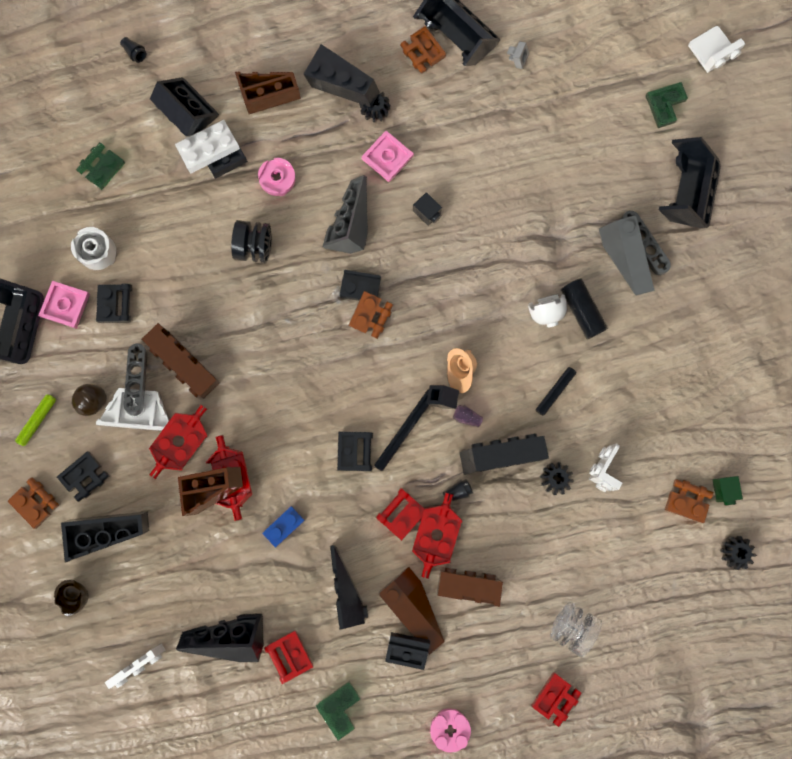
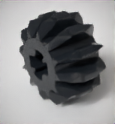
(380, 108)
(553, 471)
(744, 555)

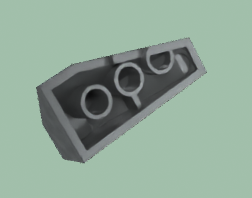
(351, 224)
(626, 249)

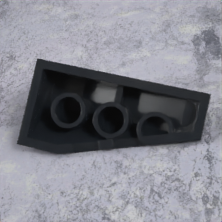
(349, 603)
(232, 640)

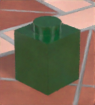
(727, 490)

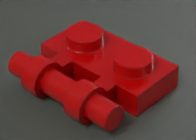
(551, 696)

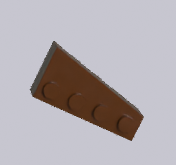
(180, 360)

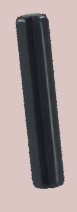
(556, 390)

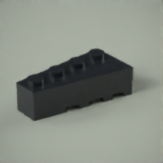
(339, 77)
(504, 454)
(92, 534)

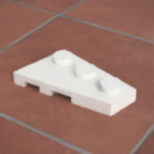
(136, 667)

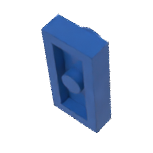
(283, 526)

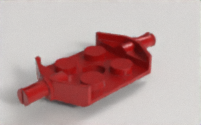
(175, 457)
(225, 458)
(433, 551)

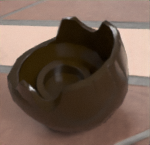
(88, 399)
(70, 597)

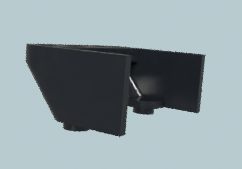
(460, 27)
(697, 183)
(18, 321)

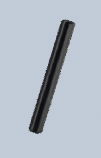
(402, 433)

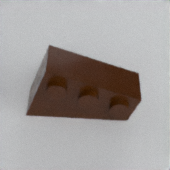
(267, 90)

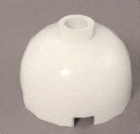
(548, 310)

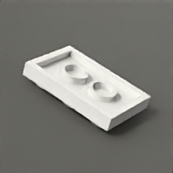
(207, 146)

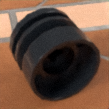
(248, 241)

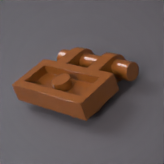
(427, 46)
(365, 312)
(29, 507)
(688, 507)

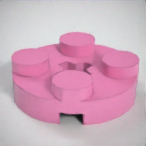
(272, 168)
(448, 742)

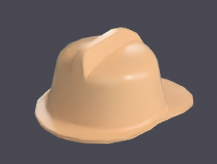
(461, 369)

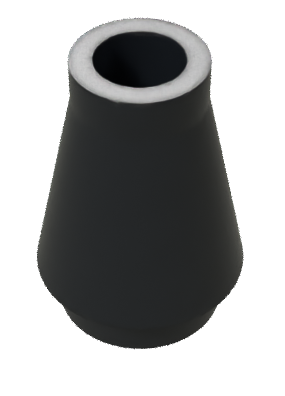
(134, 50)
(460, 490)

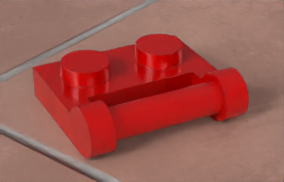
(405, 519)
(294, 653)

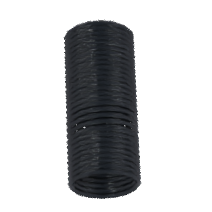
(584, 308)

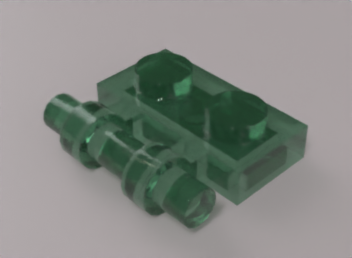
(105, 168)

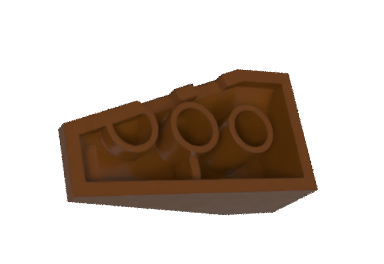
(411, 605)

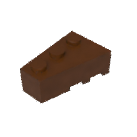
(207, 488)
(469, 586)

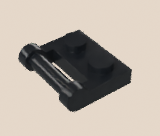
(108, 303)
(348, 451)

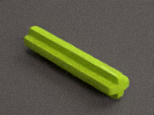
(35, 420)

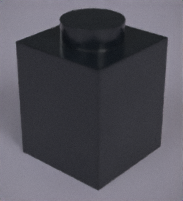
(427, 209)
(442, 397)

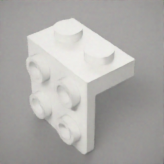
(715, 49)
(603, 480)

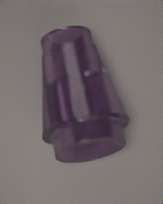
(467, 416)

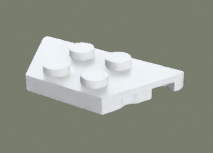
(152, 417)

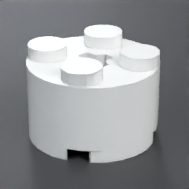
(93, 248)

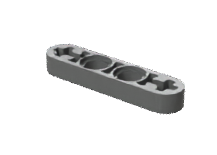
(650, 241)
(132, 379)

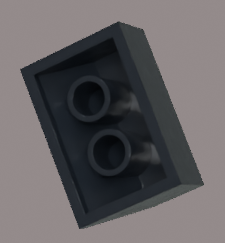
(183, 105)

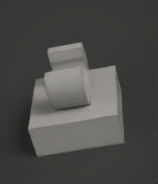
(519, 54)

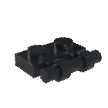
(78, 472)

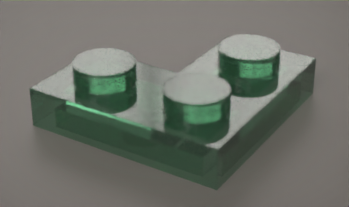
(662, 102)
(333, 710)

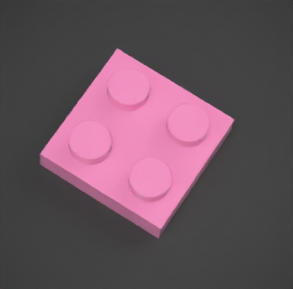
(387, 156)
(64, 304)

